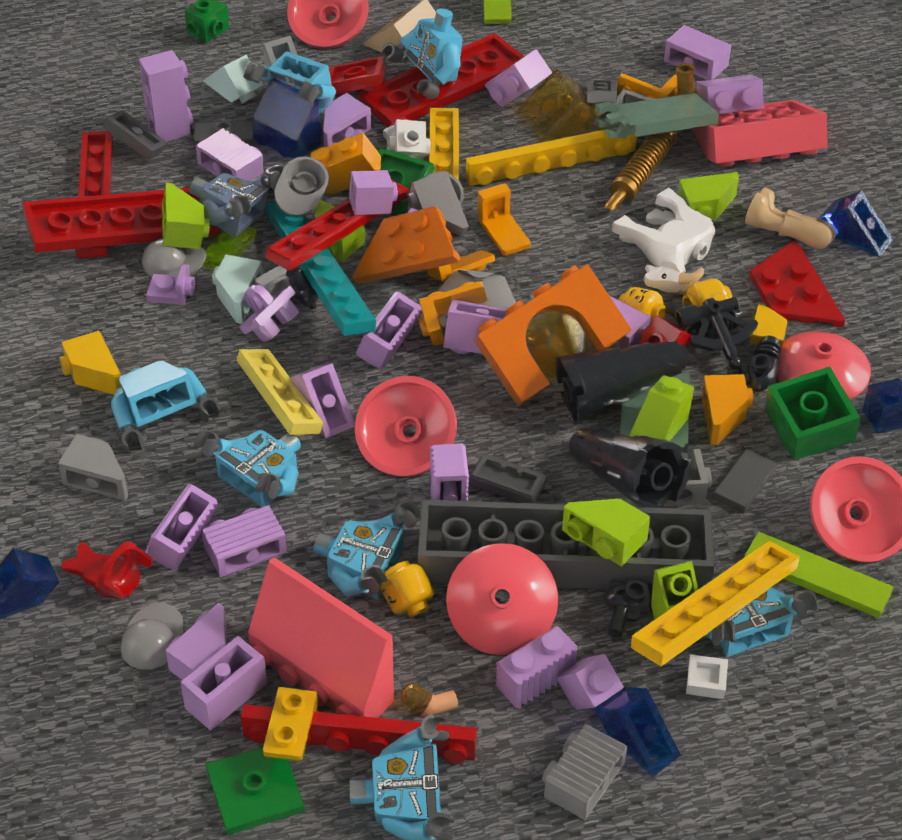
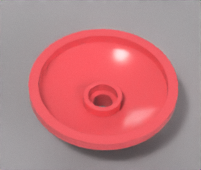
(311, 24)
(820, 349)
(391, 411)
(877, 497)
(496, 626)

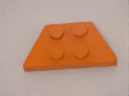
(407, 246)

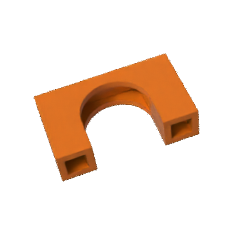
(576, 295)

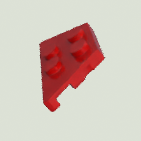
(794, 288)

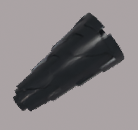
(614, 374)
(637, 466)

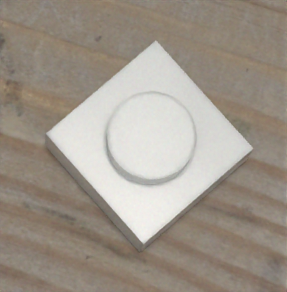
(274, 280)
(707, 676)

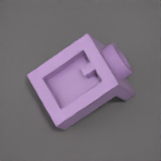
(170, 288)

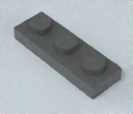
(601, 91)

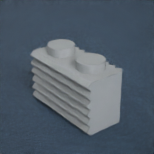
(584, 771)

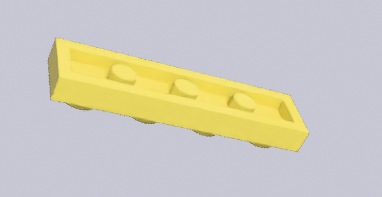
(279, 392)

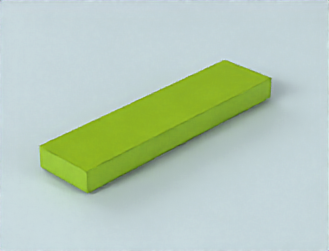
(833, 579)

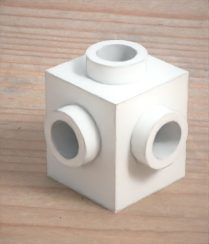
(409, 139)

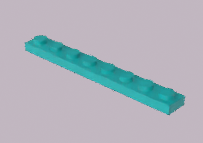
(327, 279)

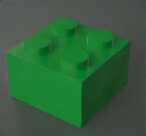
(812, 413)

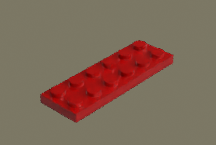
(479, 64)
(97, 220)

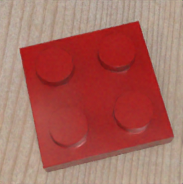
(357, 75)

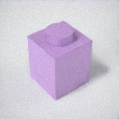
(372, 192)
(589, 682)

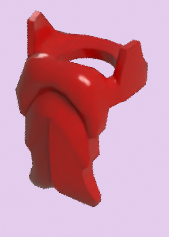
(109, 575)

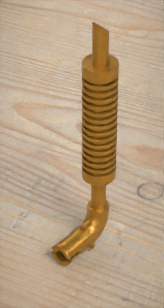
(650, 152)

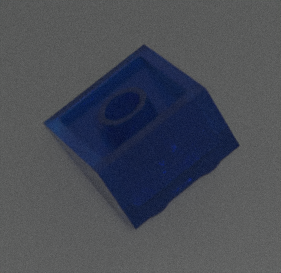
(287, 121)

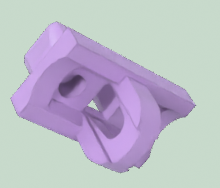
(277, 304)

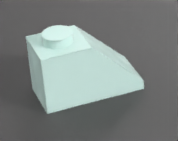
(230, 81)
(233, 280)

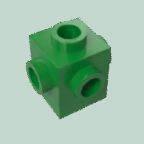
(206, 19)

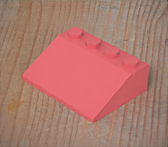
(756, 133)
(322, 644)

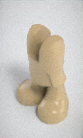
(801, 227)

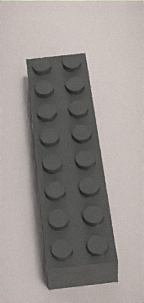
(458, 528)

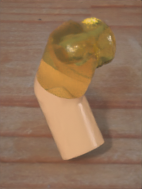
(426, 703)

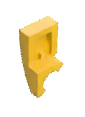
(768, 324)

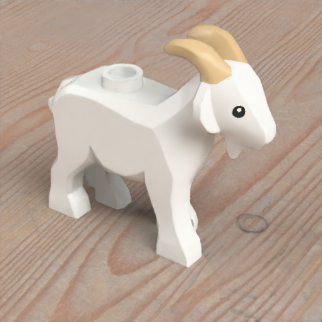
(677, 242)

